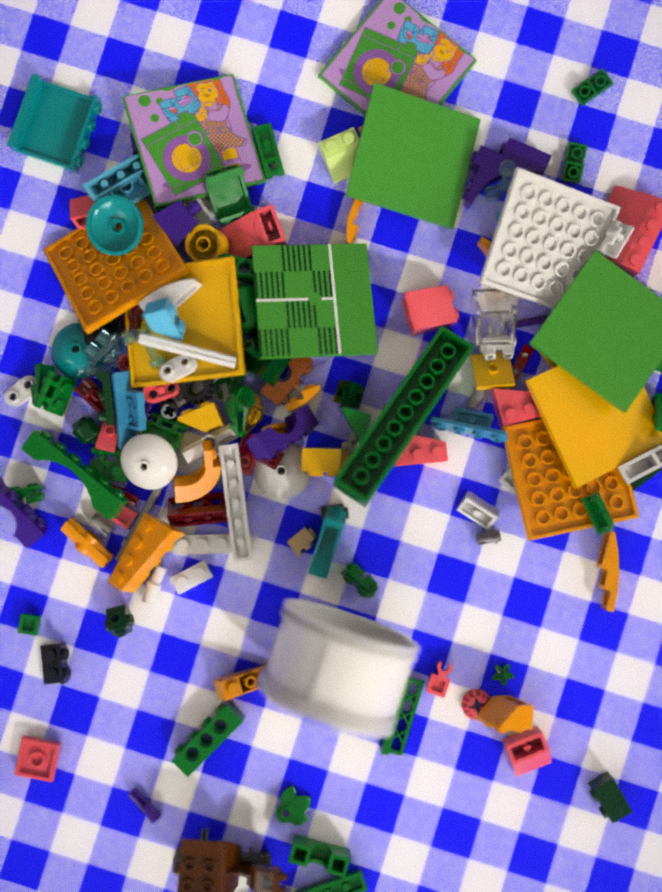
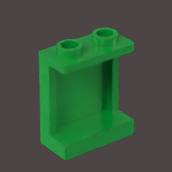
(228, 193)

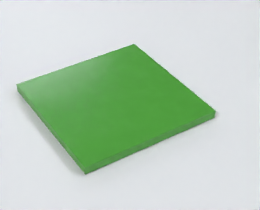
(412, 156)
(605, 332)

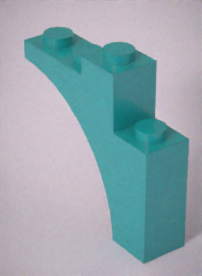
(328, 541)

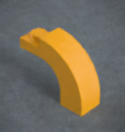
(202, 481)

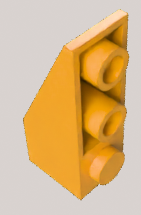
(237, 683)

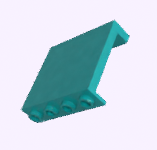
(54, 124)

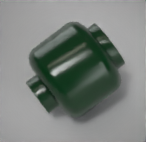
(86, 430)

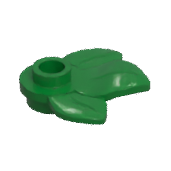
(295, 805)

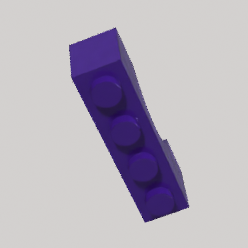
(268, 441)
(28, 525)

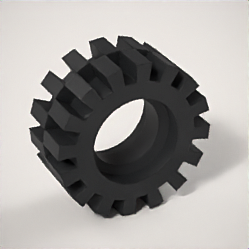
(204, 396)

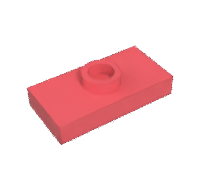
(107, 438)

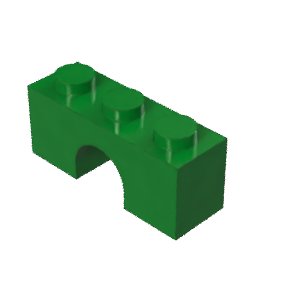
(309, 850)

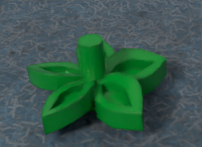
(502, 674)

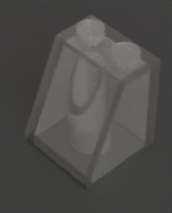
(493, 317)

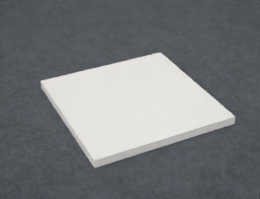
(544, 238)

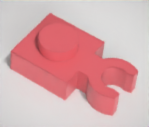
(438, 682)

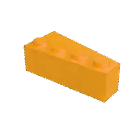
(143, 552)

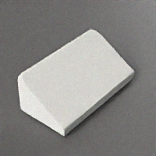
(478, 510)

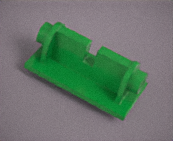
(31, 492)
(598, 513)
(365, 587)

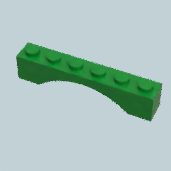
(104, 497)

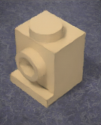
(302, 540)

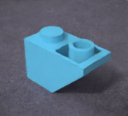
(164, 319)

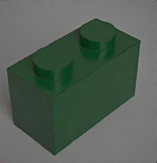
(610, 798)

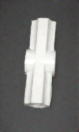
(221, 436)

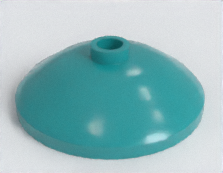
(103, 225)
(63, 355)

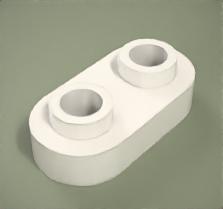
(178, 369)
(22, 393)

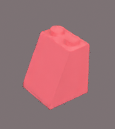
(429, 309)

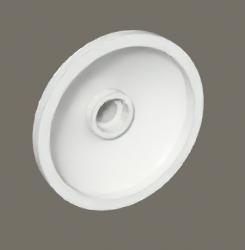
(156, 454)
(285, 485)

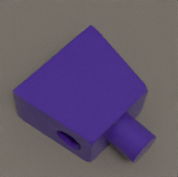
(178, 220)

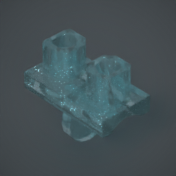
(97, 353)

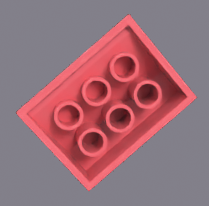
(643, 213)

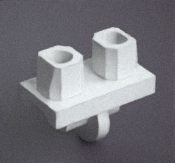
(616, 239)
(489, 351)

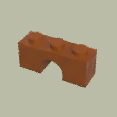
(280, 392)

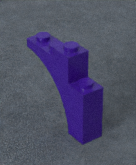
(487, 165)

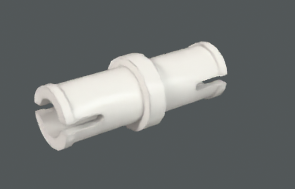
(153, 585)

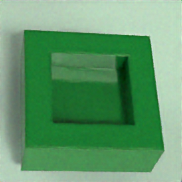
(29, 624)

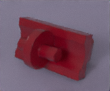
(90, 393)

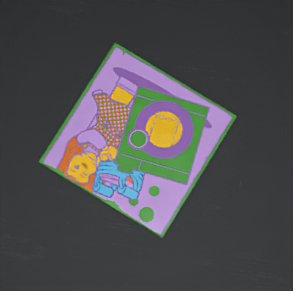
(400, 52)
(190, 133)

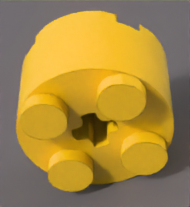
(203, 236)

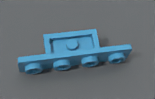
(128, 408)
(470, 422)

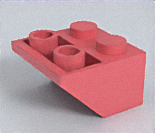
(527, 750)

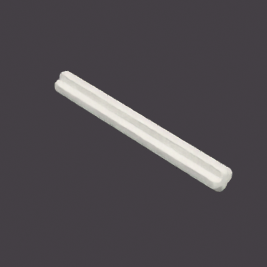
(187, 350)

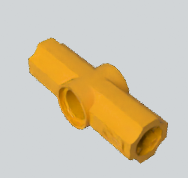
(87, 542)

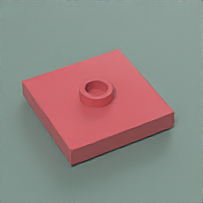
(38, 758)

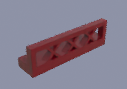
(204, 514)

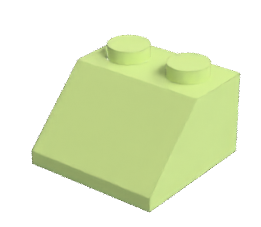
(339, 154)

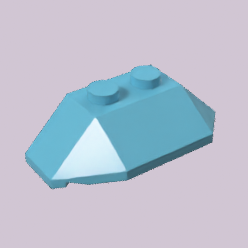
(122, 180)

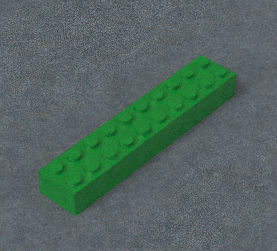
(403, 416)

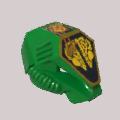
(249, 403)

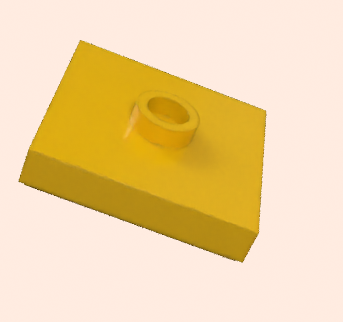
(492, 373)

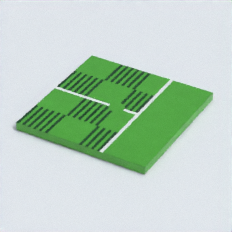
(313, 301)

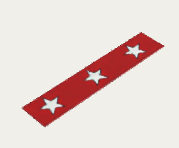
(520, 362)

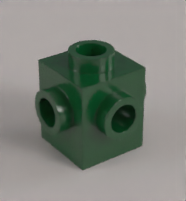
(349, 394)
(119, 621)

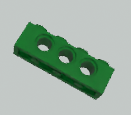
(190, 762)

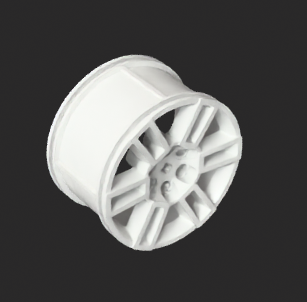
(338, 668)

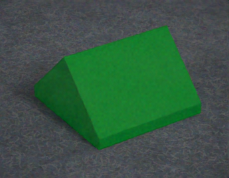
(358, 421)

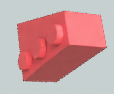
(513, 406)
(423, 451)

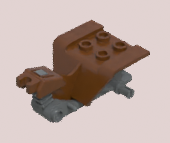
(216, 867)

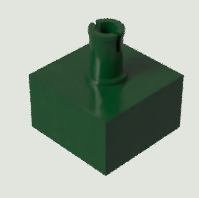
(262, 369)

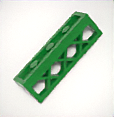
(385, 747)

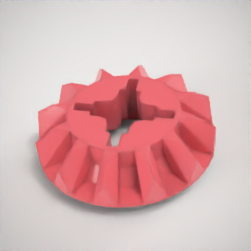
(469, 700)

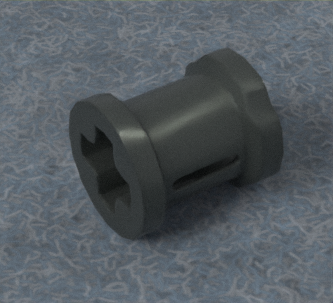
(166, 413)

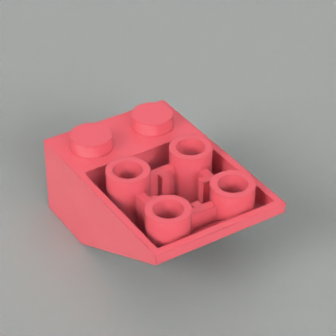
(254, 229)

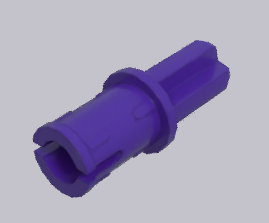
(144, 805)

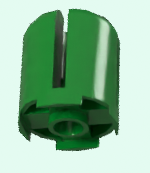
(247, 307)

